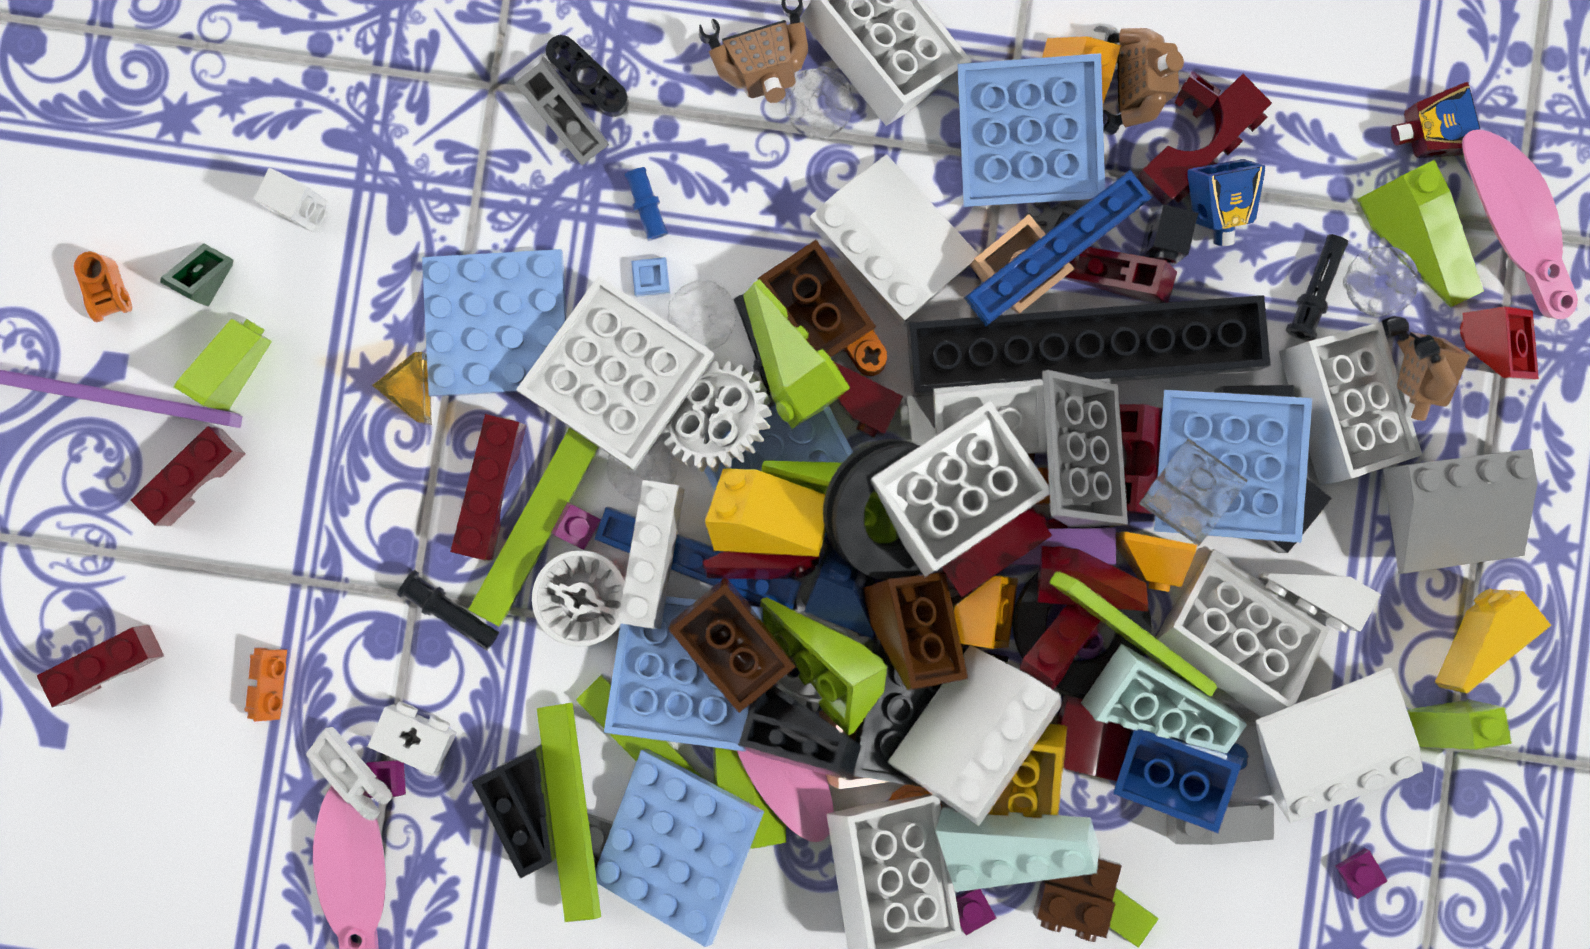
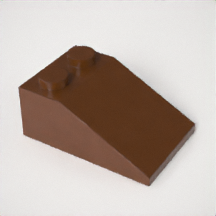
(818, 299)
(917, 629)
(731, 644)

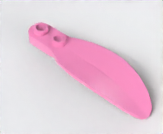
(1522, 218)
(793, 793)
(349, 871)

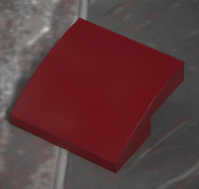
(1090, 744)

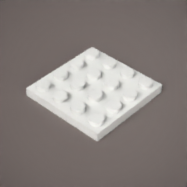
(616, 373)

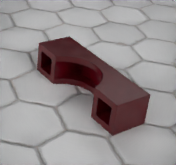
(1233, 111)
(482, 503)

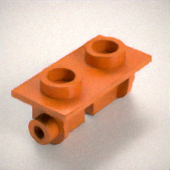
(266, 698)

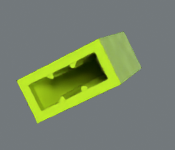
(224, 365)
(1461, 725)

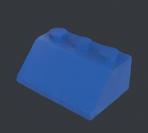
(1178, 778)

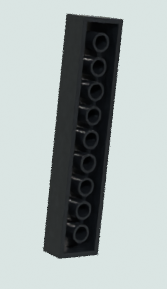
(1092, 344)

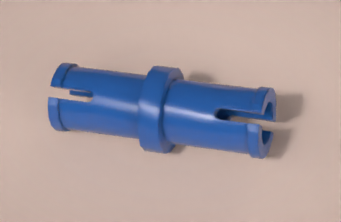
(646, 203)

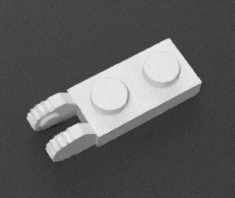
(348, 773)

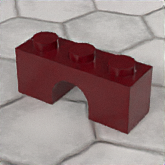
(1141, 440)
(171, 490)
(1060, 644)
(99, 664)

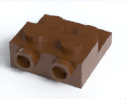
(1079, 902)

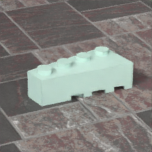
(1155, 700)
(1015, 848)

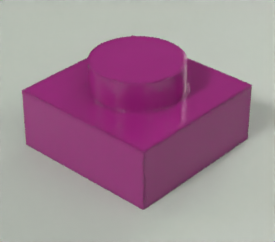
(575, 526)
(391, 774)
(1361, 873)
(973, 910)

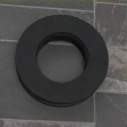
(845, 507)
(1030, 625)

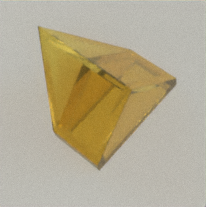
(408, 387)

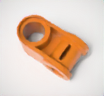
(105, 292)
(871, 344)

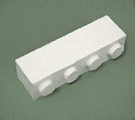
(651, 554)

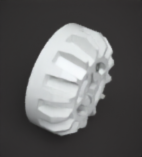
(551, 586)

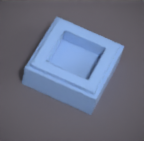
(650, 277)

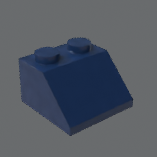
(839, 594)

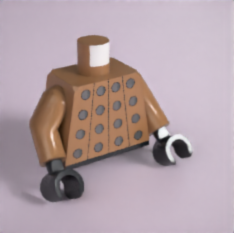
(761, 58)
(1145, 76)
(1428, 369)

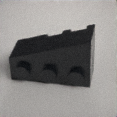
(795, 735)
(520, 810)

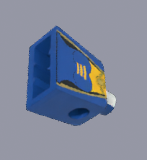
(1226, 196)

